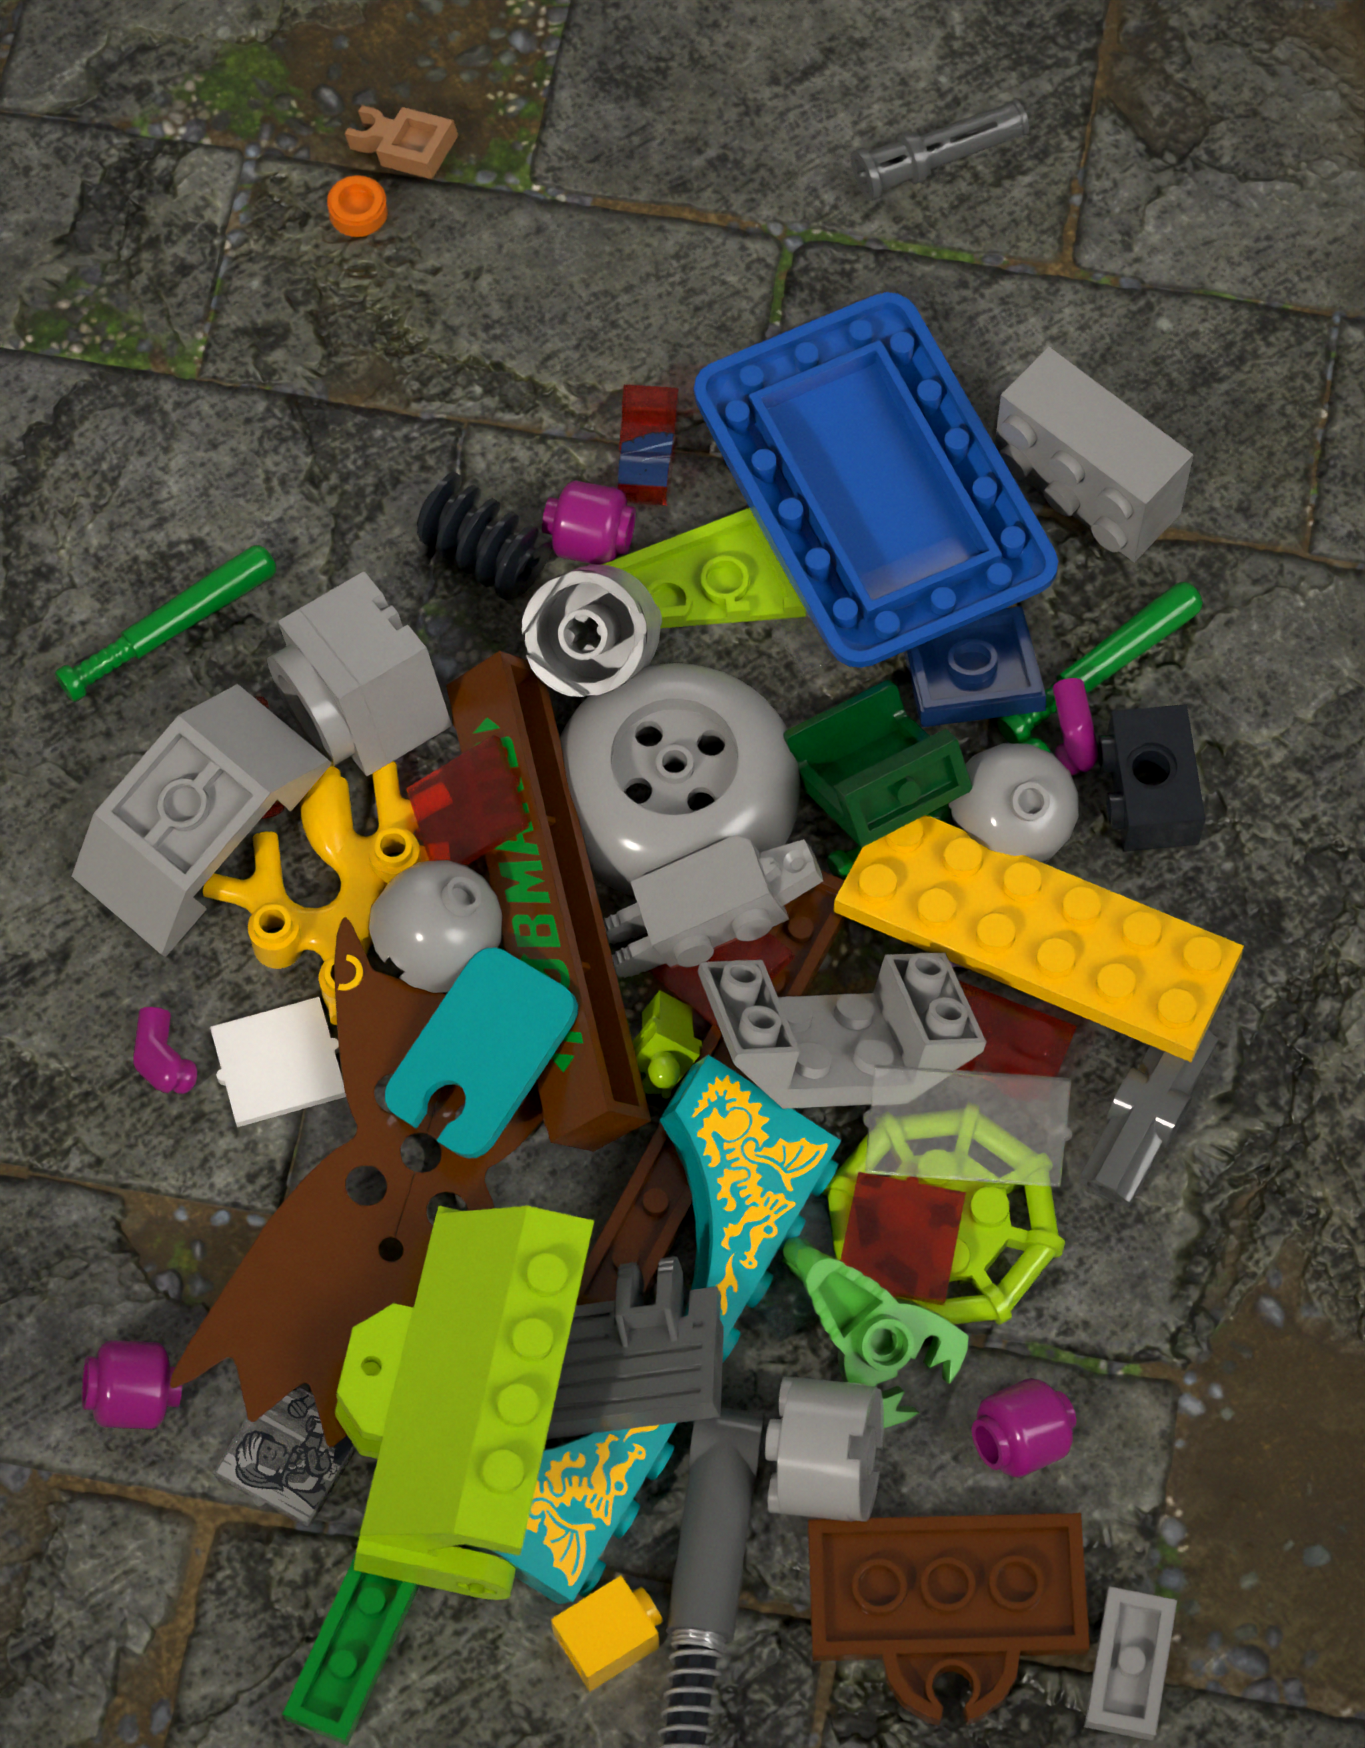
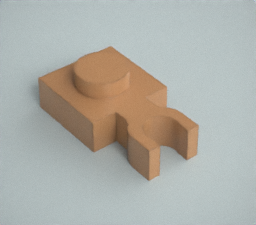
(409, 143)

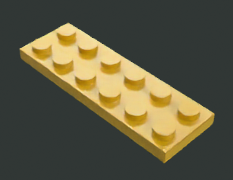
(1043, 933)

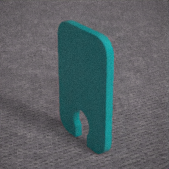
(490, 1040)

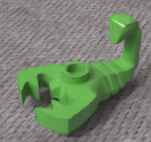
(873, 1327)

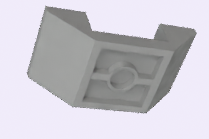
(189, 811)
(827, 1045)

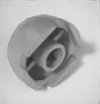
(1018, 801)
(435, 922)

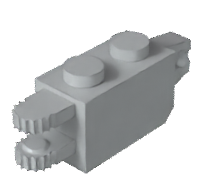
(709, 901)

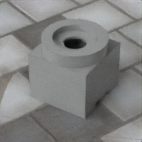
(357, 677)

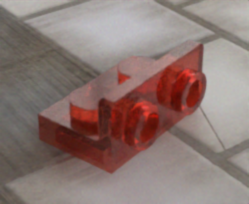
(1017, 1037)

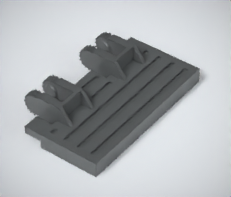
(641, 1362)

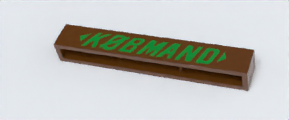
(552, 907)

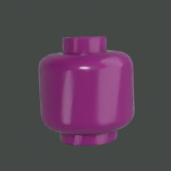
(589, 523)
(129, 1385)
(1024, 1428)

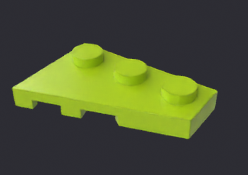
(715, 575)

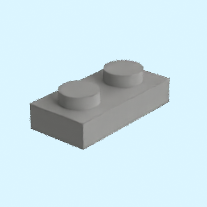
(1130, 1663)

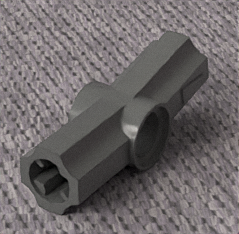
(1142, 1121)

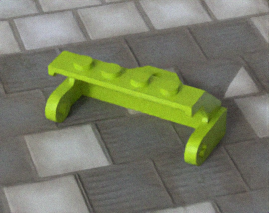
(463, 1396)

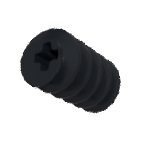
(479, 541)

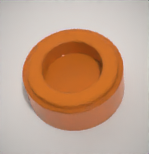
(357, 206)

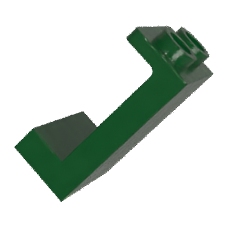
(876, 764)

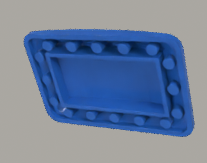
(874, 480)

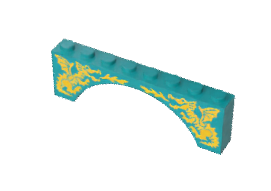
(747, 1181)

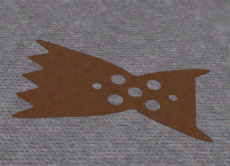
(318, 1256)

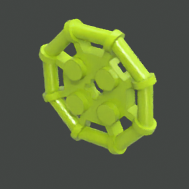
(981, 1239)

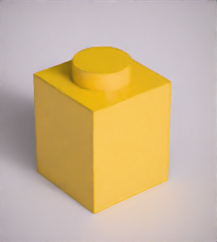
(608, 1631)

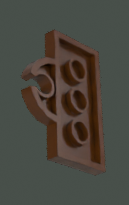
(948, 1599)

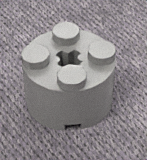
(556, 636)
(825, 1449)

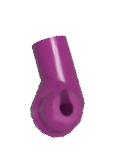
(1080, 746)
(154, 1056)

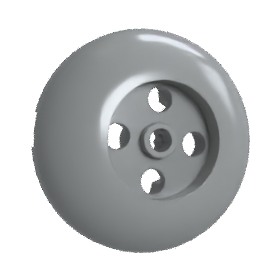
(686, 708)

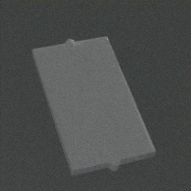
(967, 1125)

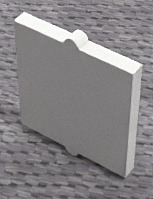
(278, 1061)

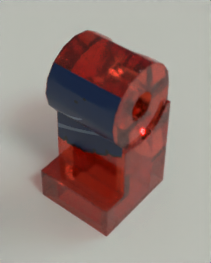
(648, 443)

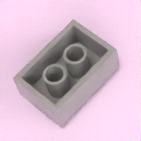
(1091, 455)

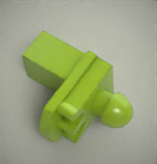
(665, 1044)

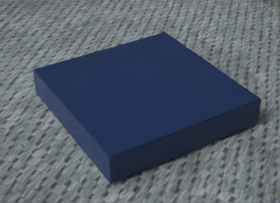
(977, 672)

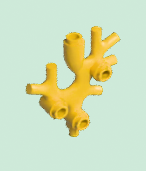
(357, 859)

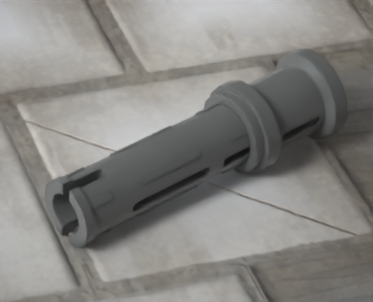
(915, 163)

